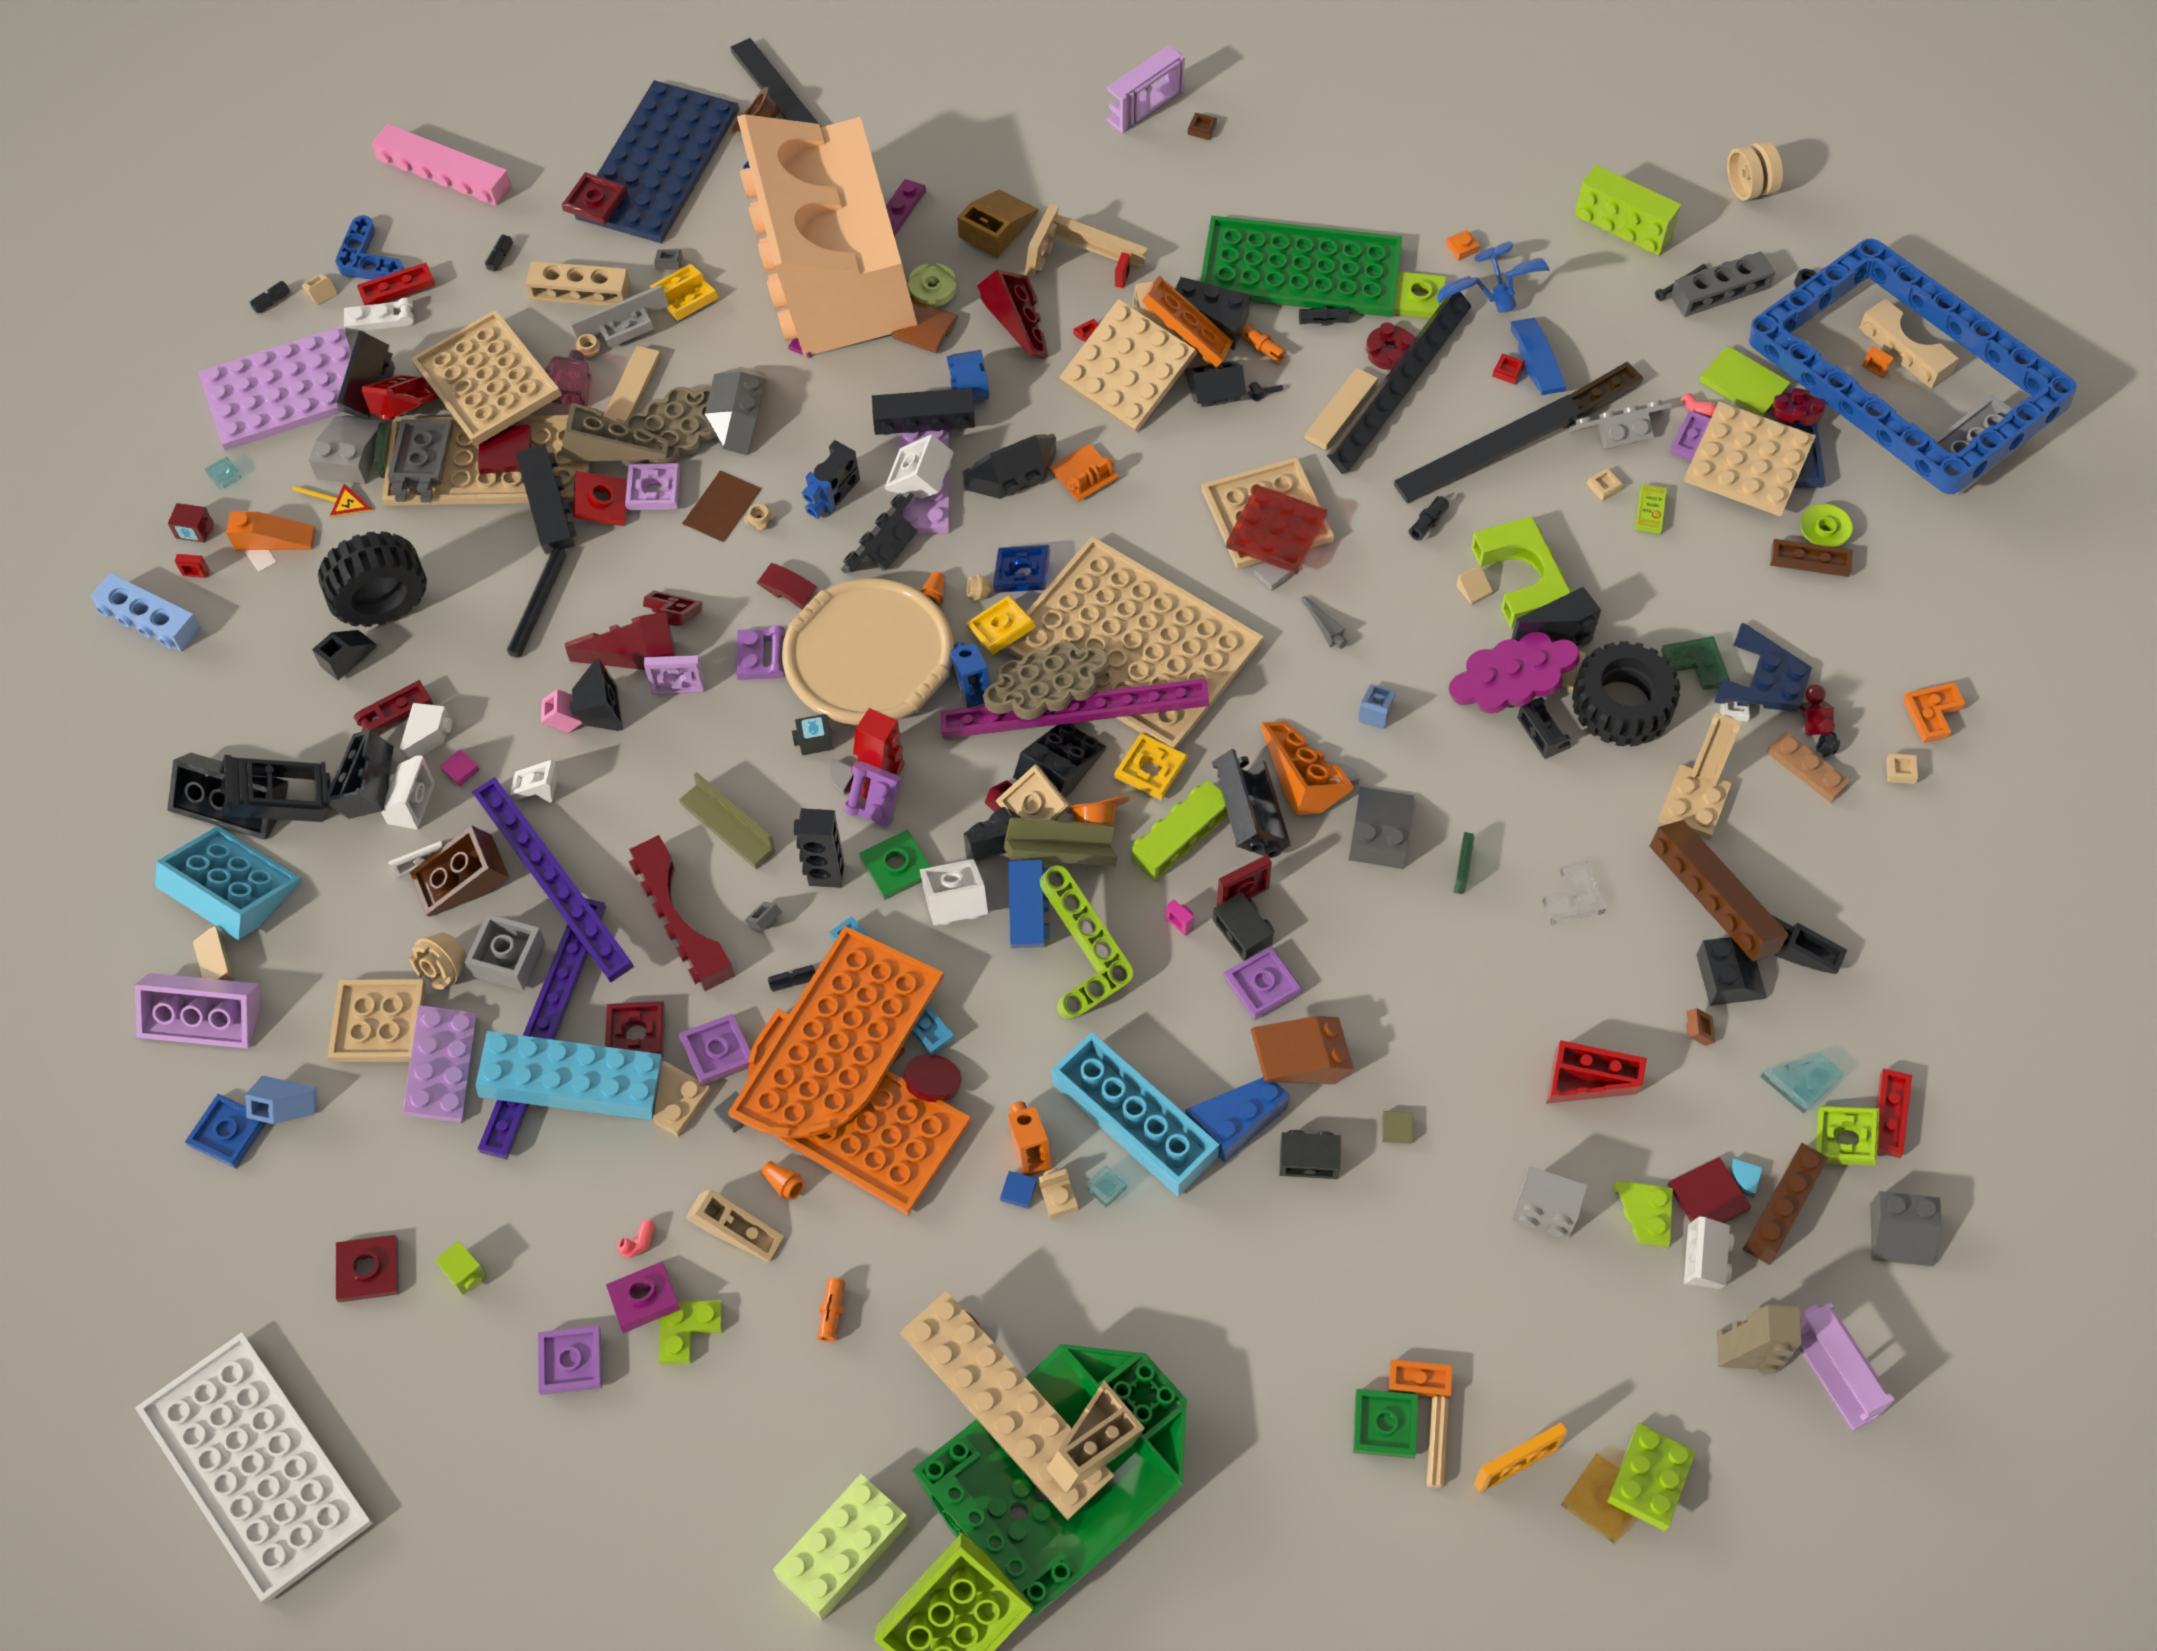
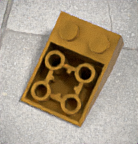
(994, 221)

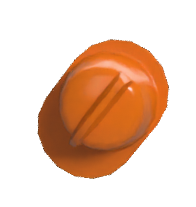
(1099, 812)

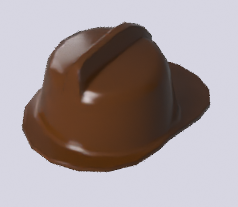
(762, 106)

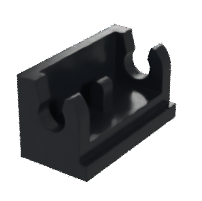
(1542, 728)

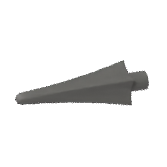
(1331, 629)

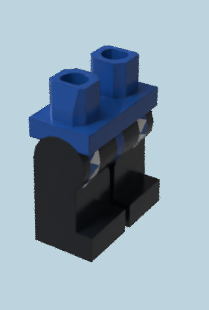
(831, 480)

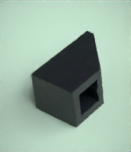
(342, 651)

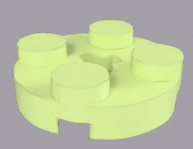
(933, 296)

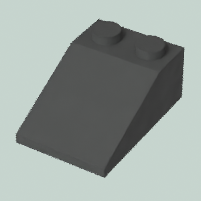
(1381, 828)

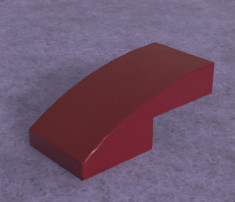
(786, 583)

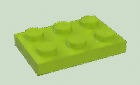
(1651, 1477)

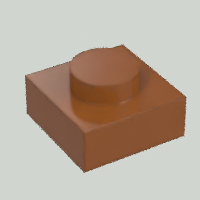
(1700, 1026)

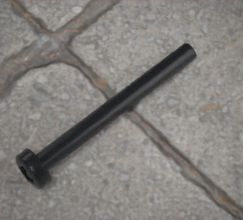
(1660, 294)

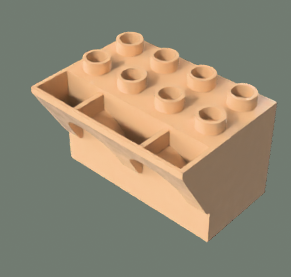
(823, 232)

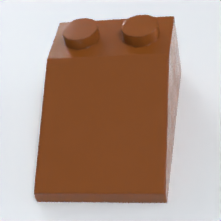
(1303, 1051)

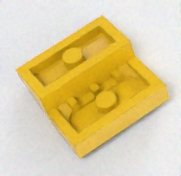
(686, 291)

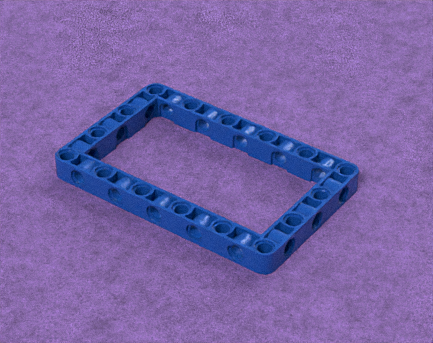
(1948, 472)

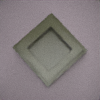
(1397, 1127)

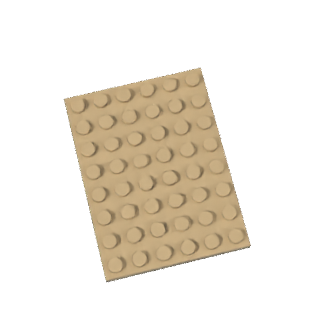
(1145, 627)

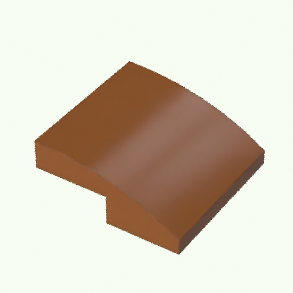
(931, 327)

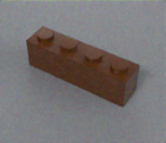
(1785, 1203)

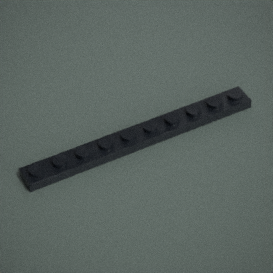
(1398, 382)

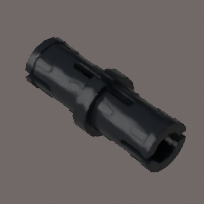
(1323, 316)
(1428, 518)

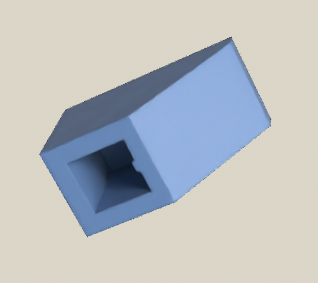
(279, 1100)

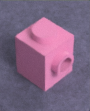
(557, 711)

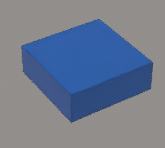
(1018, 1189)

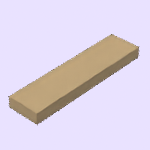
(632, 383)
(1341, 408)

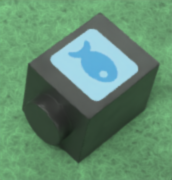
(813, 734)

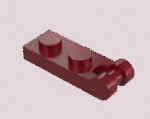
(392, 708)

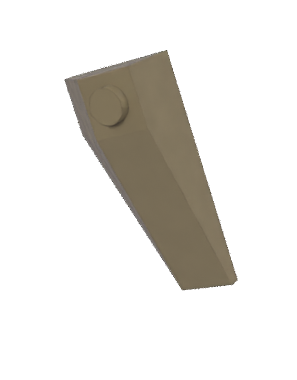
(598, 438)

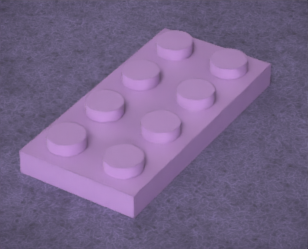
(439, 1064)

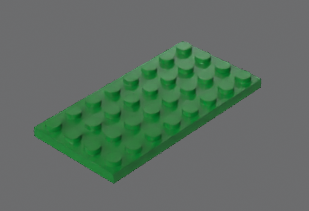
(1303, 265)

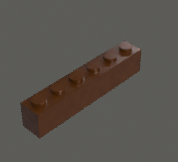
(1718, 890)

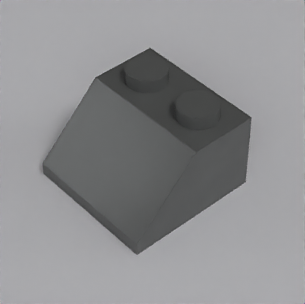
(1905, 1228)

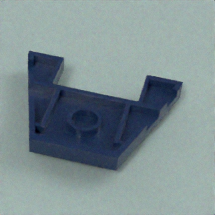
(1777, 679)

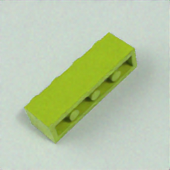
(1179, 830)

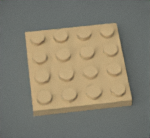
(1127, 365)
(1749, 458)
(1230, 494)

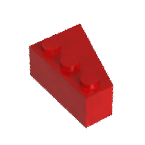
(878, 744)
(1593, 1073)

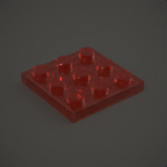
(1276, 529)

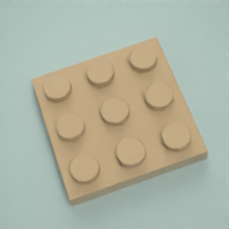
(375, 1020)

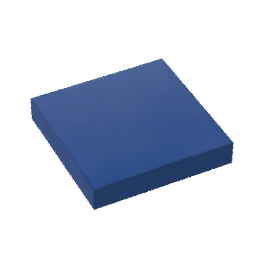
(225, 1131)

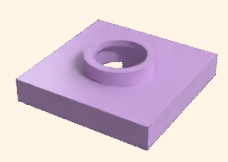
(644, 475)
(666, 678)

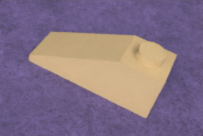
(734, 1225)

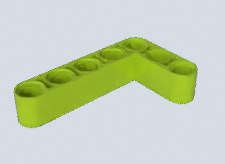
(1087, 942)

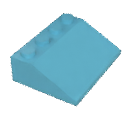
(225, 881)

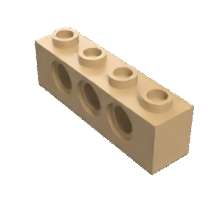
(577, 283)

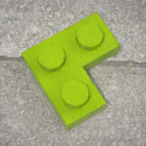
(678, 1327)

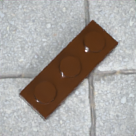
(1811, 557)

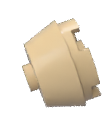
(439, 959)

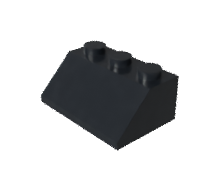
(364, 368)

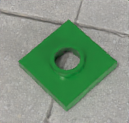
(891, 880)

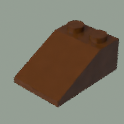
(459, 871)

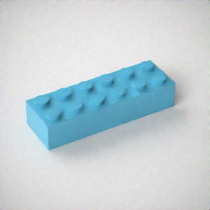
(569, 1075)
(1135, 1114)

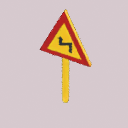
(345, 504)

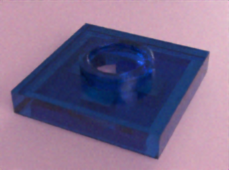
(1014, 558)

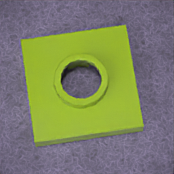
(1417, 306)
(1862, 1121)

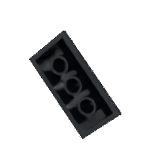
(198, 795)

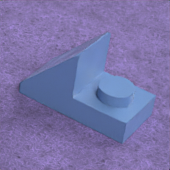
(1376, 706)

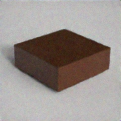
(1202, 126)

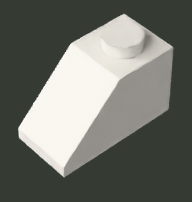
(425, 730)

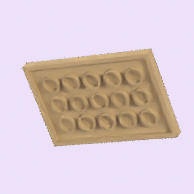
(486, 377)

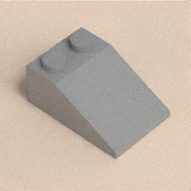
(345, 450)

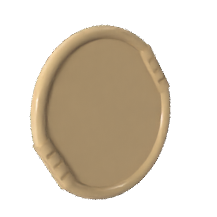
(867, 649)

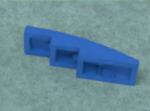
(1538, 355)

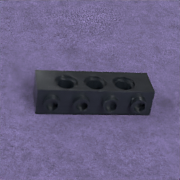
(820, 847)

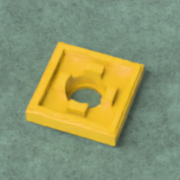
(1146, 751)

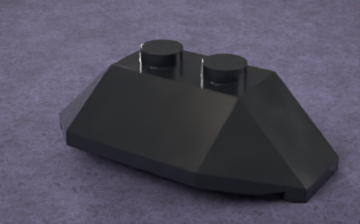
(1012, 467)

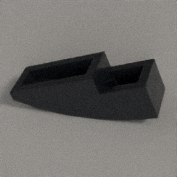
(1810, 949)

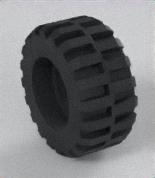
(372, 579)
(1633, 666)

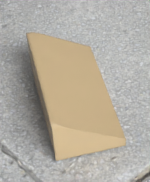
(212, 956)

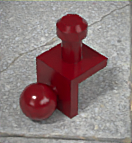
(1818, 713)

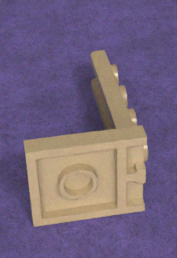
(1080, 235)
(1698, 791)

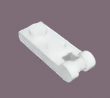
(378, 316)

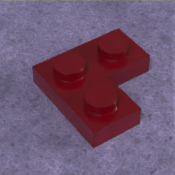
(678, 608)

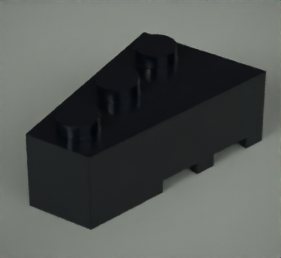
(1220, 305)
(362, 776)

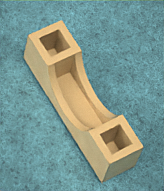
(1927, 362)

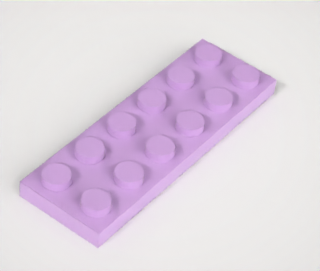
(930, 513)

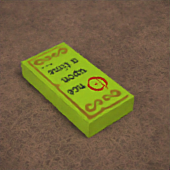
(1650, 509)

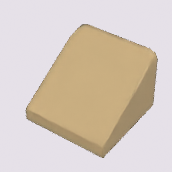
(319, 289)
(1474, 585)

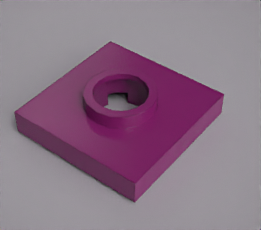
(638, 1312)

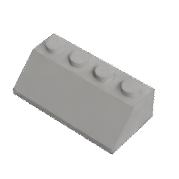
(1977, 420)

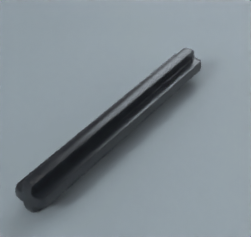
(536, 602)

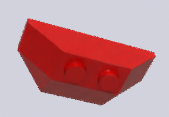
(397, 395)

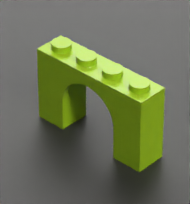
(1522, 542)

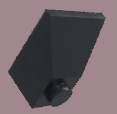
(597, 699)

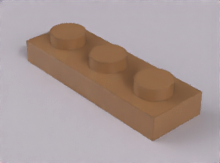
(1808, 766)

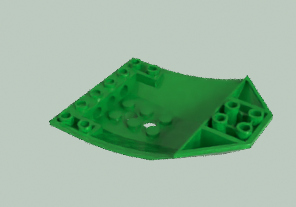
(1044, 1554)

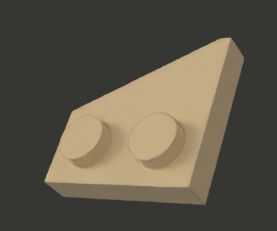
(677, 1099)

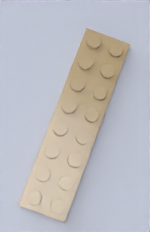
(998, 1397)

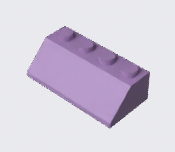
(196, 1010)

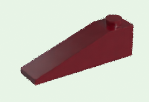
(1012, 303)
(626, 645)

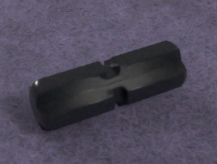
(496, 255)
(265, 300)
(786, 979)

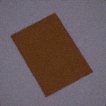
(721, 506)

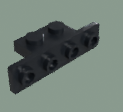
(886, 539)

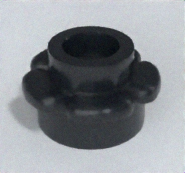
(1828, 744)

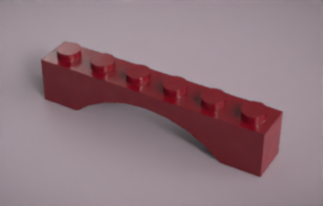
(706, 957)

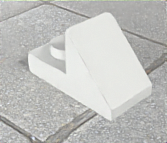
(537, 780)

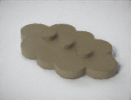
(676, 419)
(1046, 680)

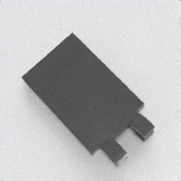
(419, 457)

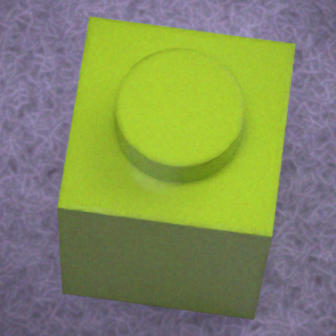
(461, 1268)

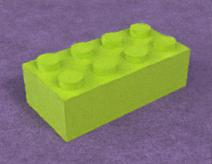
(1627, 210)

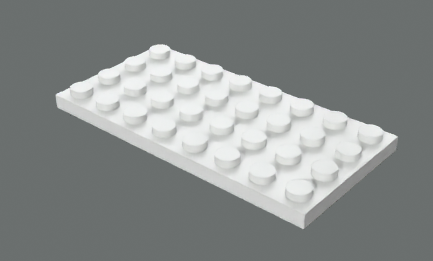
(253, 1467)

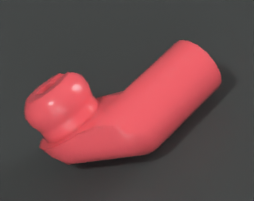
(1703, 408)
(638, 1244)

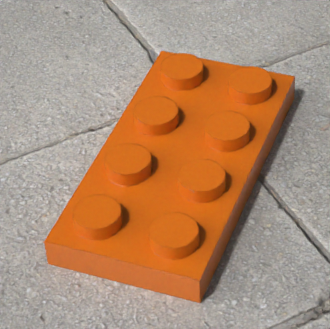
(1187, 321)

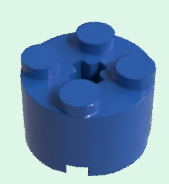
(969, 372)

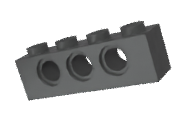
(1722, 283)

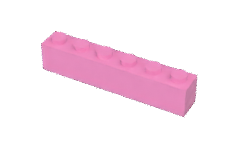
(441, 164)

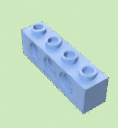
(145, 612)

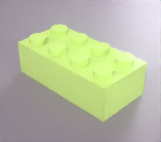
(841, 1546)

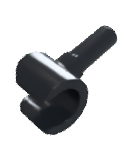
(1257, 392)

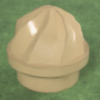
(978, 587)

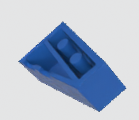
(1027, 904)
(1239, 1114)

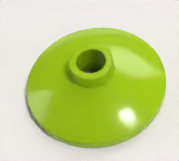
(1826, 517)

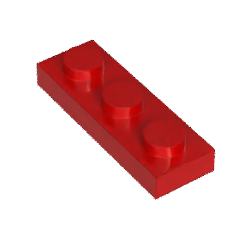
(396, 285)
(1893, 1105)

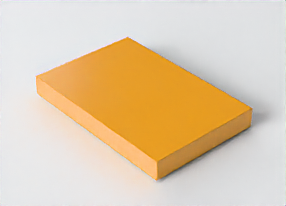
(1520, 1457)

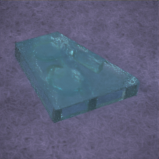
(1804, 1080)

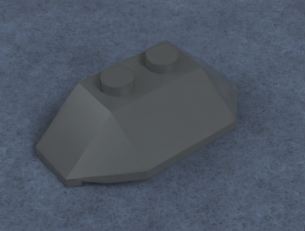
(734, 407)

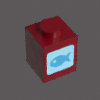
(190, 522)

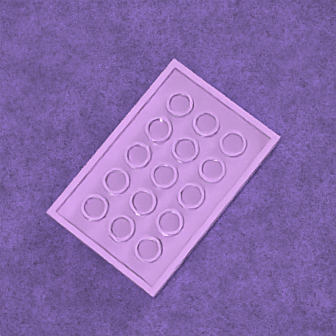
(277, 387)

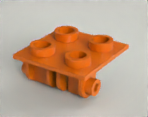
(1084, 472)

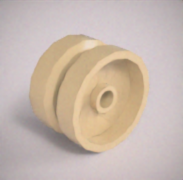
(1755, 170)

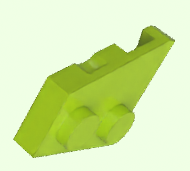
(1648, 1211)

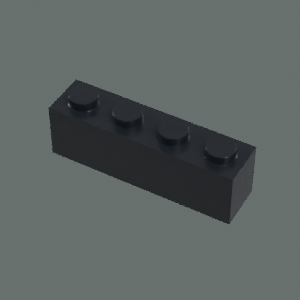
(923, 411)
(546, 499)

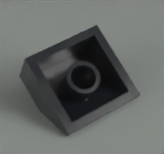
(1213, 384)
(1729, 972)

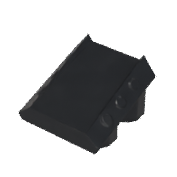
(988, 837)

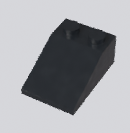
(1566, 618)

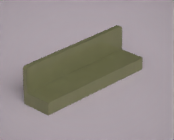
(728, 822)
(1060, 842)

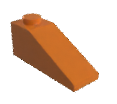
(267, 532)

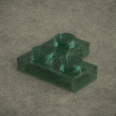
(1701, 655)

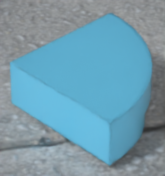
(1746, 1176)

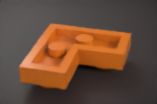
(1928, 707)

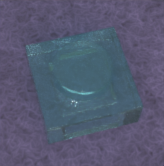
(223, 473)
(1106, 1186)

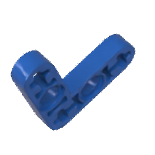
(358, 255)

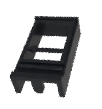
(238, 789)
(1252, 805)

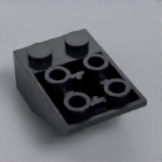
(1063, 755)

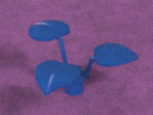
(1502, 294)

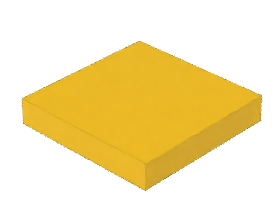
(1000, 625)

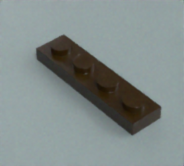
(1606, 389)

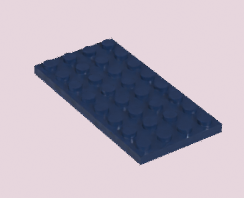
(663, 157)

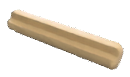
(1437, 1442)

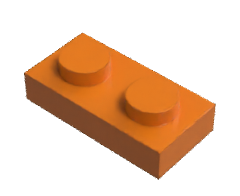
(1420, 1378)

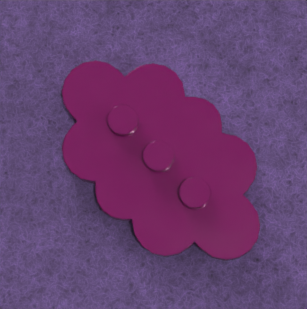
(1514, 672)

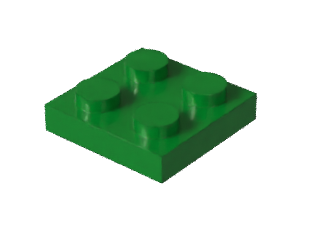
(1385, 1423)

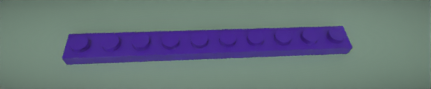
(553, 880)
(543, 1023)

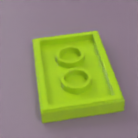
(1744, 381)

